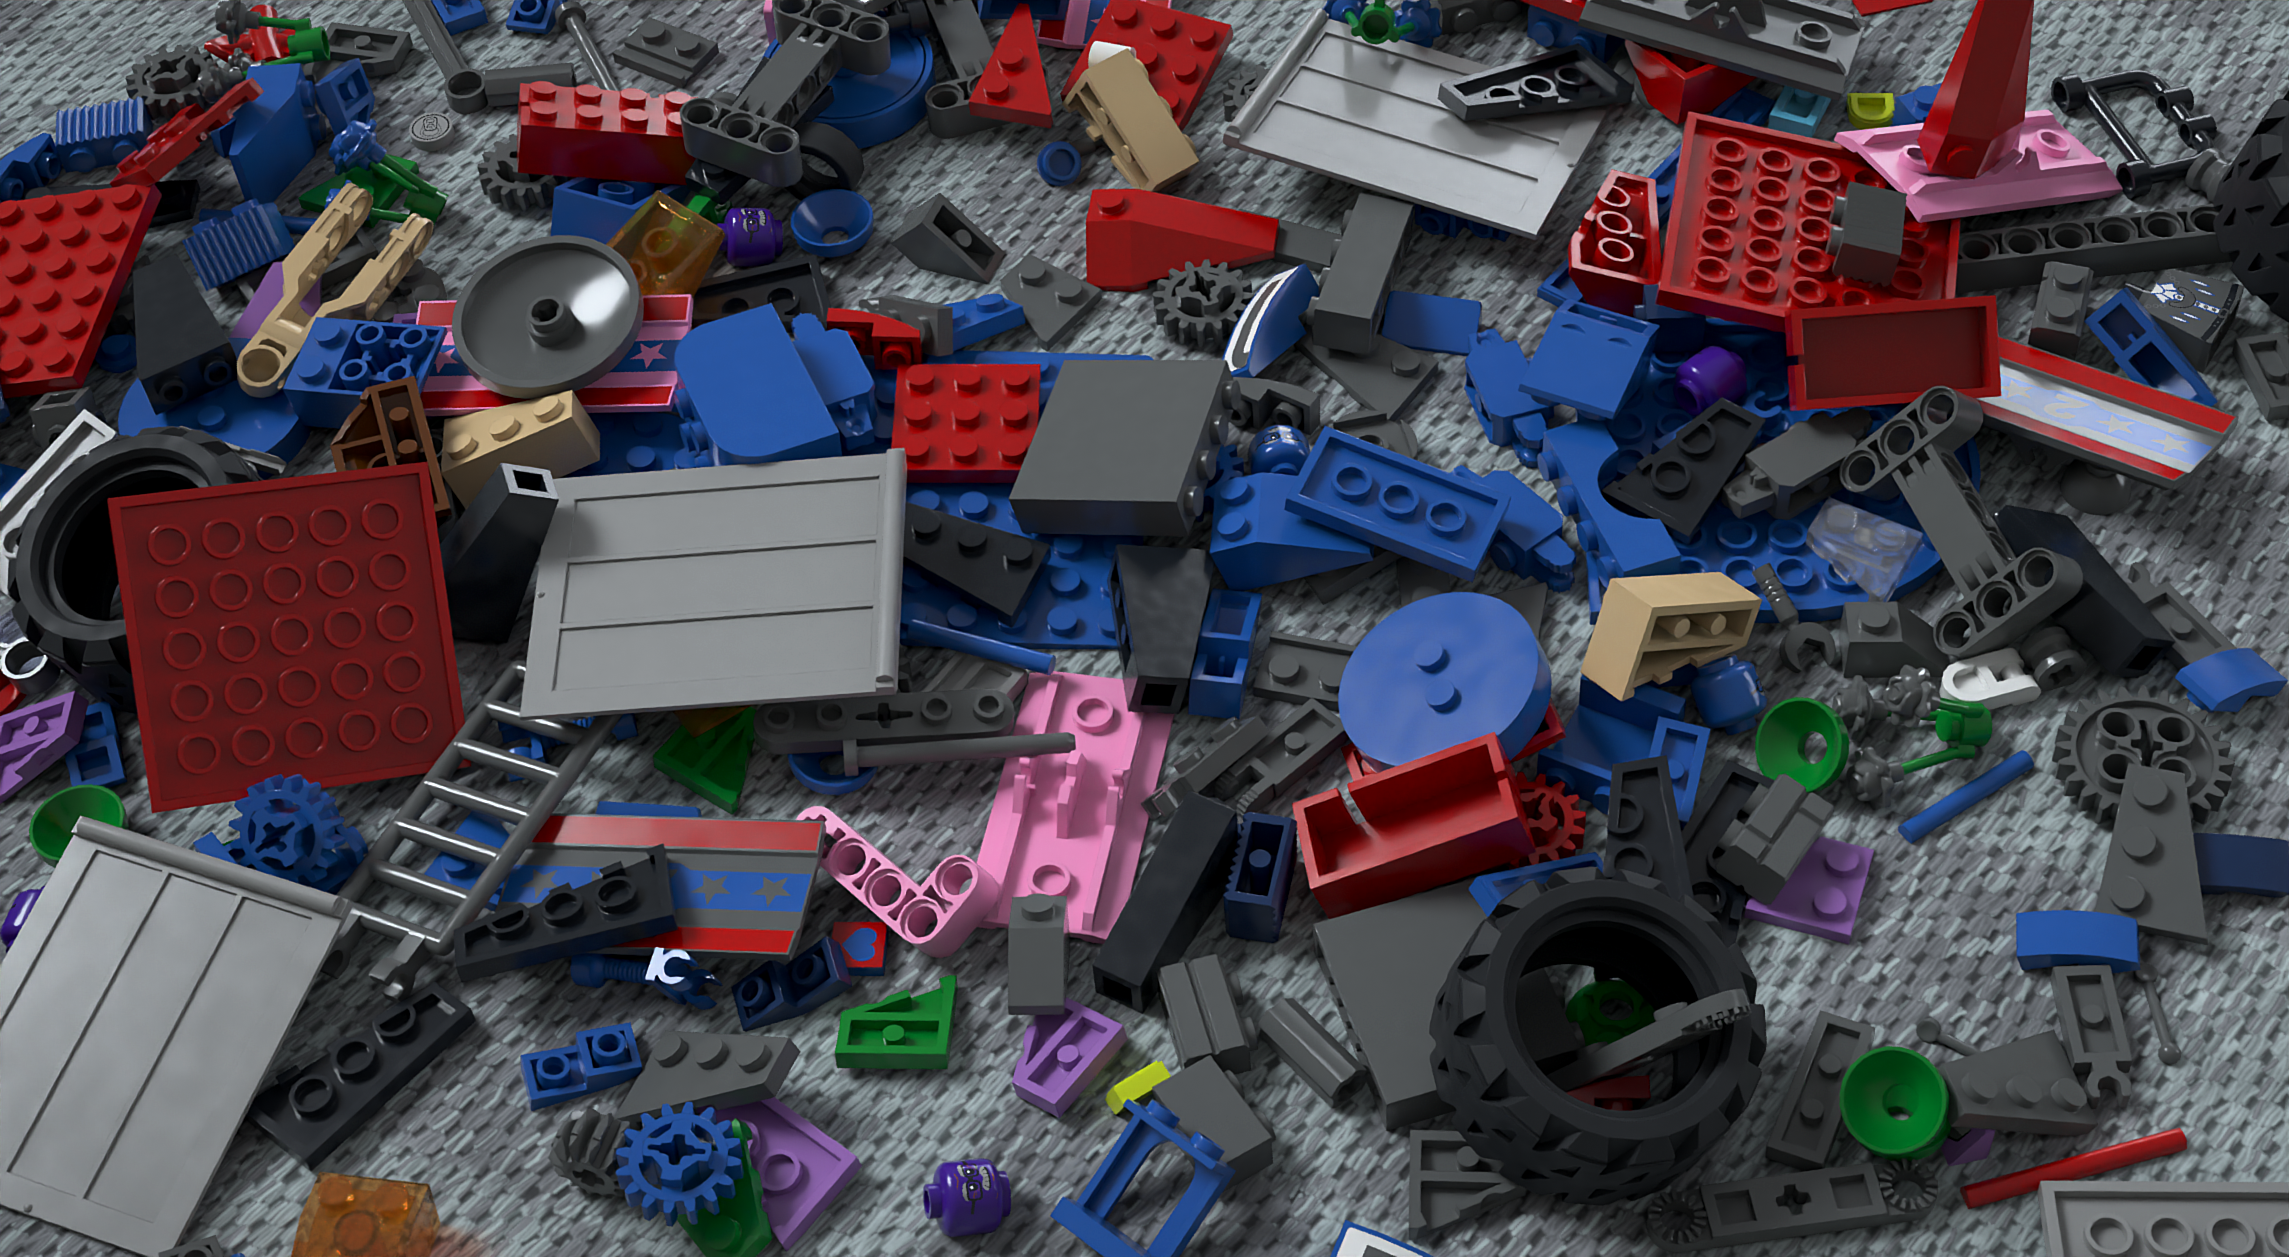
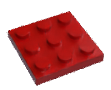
(1173, 46)
(965, 420)

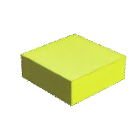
(1136, 1086)

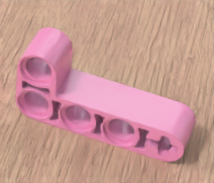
(917, 904)

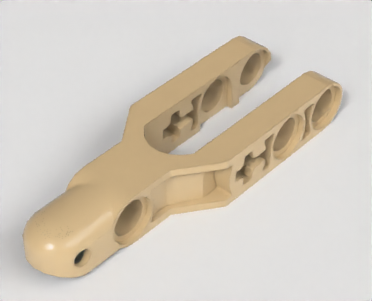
(275, 347)

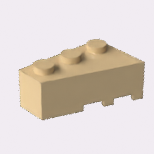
(1132, 122)
(534, 433)
(1663, 624)

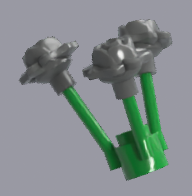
(233, 19)
(1907, 702)

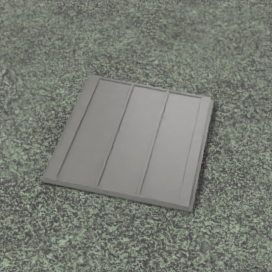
(1377, 124)
(719, 587)
(144, 1028)

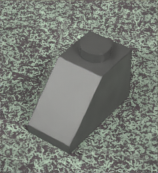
(947, 242)
(1883, 638)
(1038, 955)

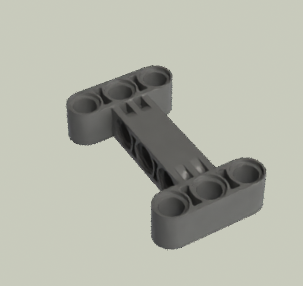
(967, 51)
(757, 131)
(1959, 524)

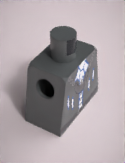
(2192, 311)

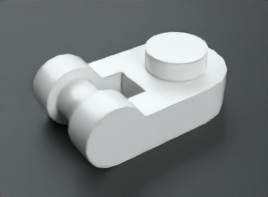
(1975, 680)

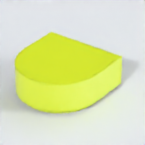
(1870, 110)

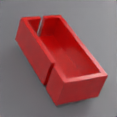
(601, 133)
(1892, 352)
(1421, 827)

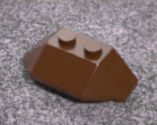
(390, 431)

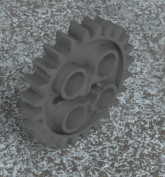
(2105, 737)

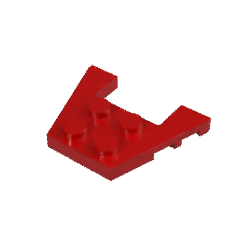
(181, 137)

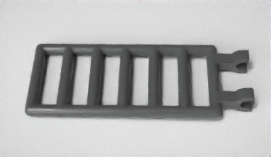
(417, 941)

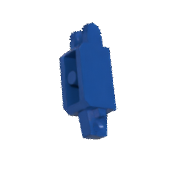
(838, 377)
(1492, 388)
(1529, 534)

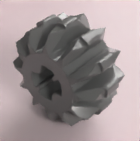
(587, 1151)

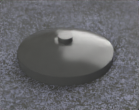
(547, 316)

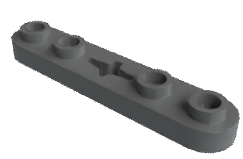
(933, 716)

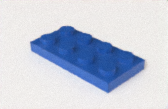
(1398, 503)

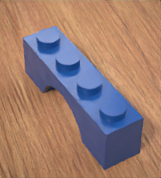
(1580, 464)

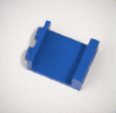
(1605, 734)

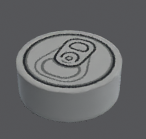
(432, 131)

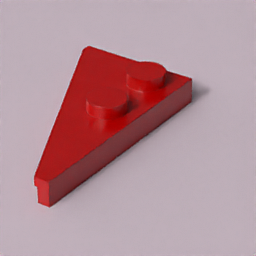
(1014, 78)

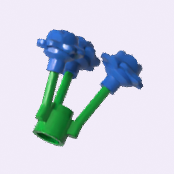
(1377, 21)
(359, 148)

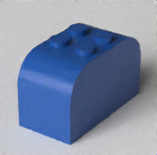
(749, 394)

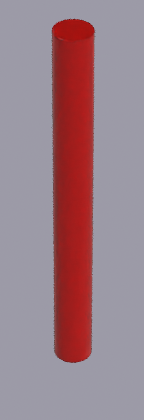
(2074, 1167)

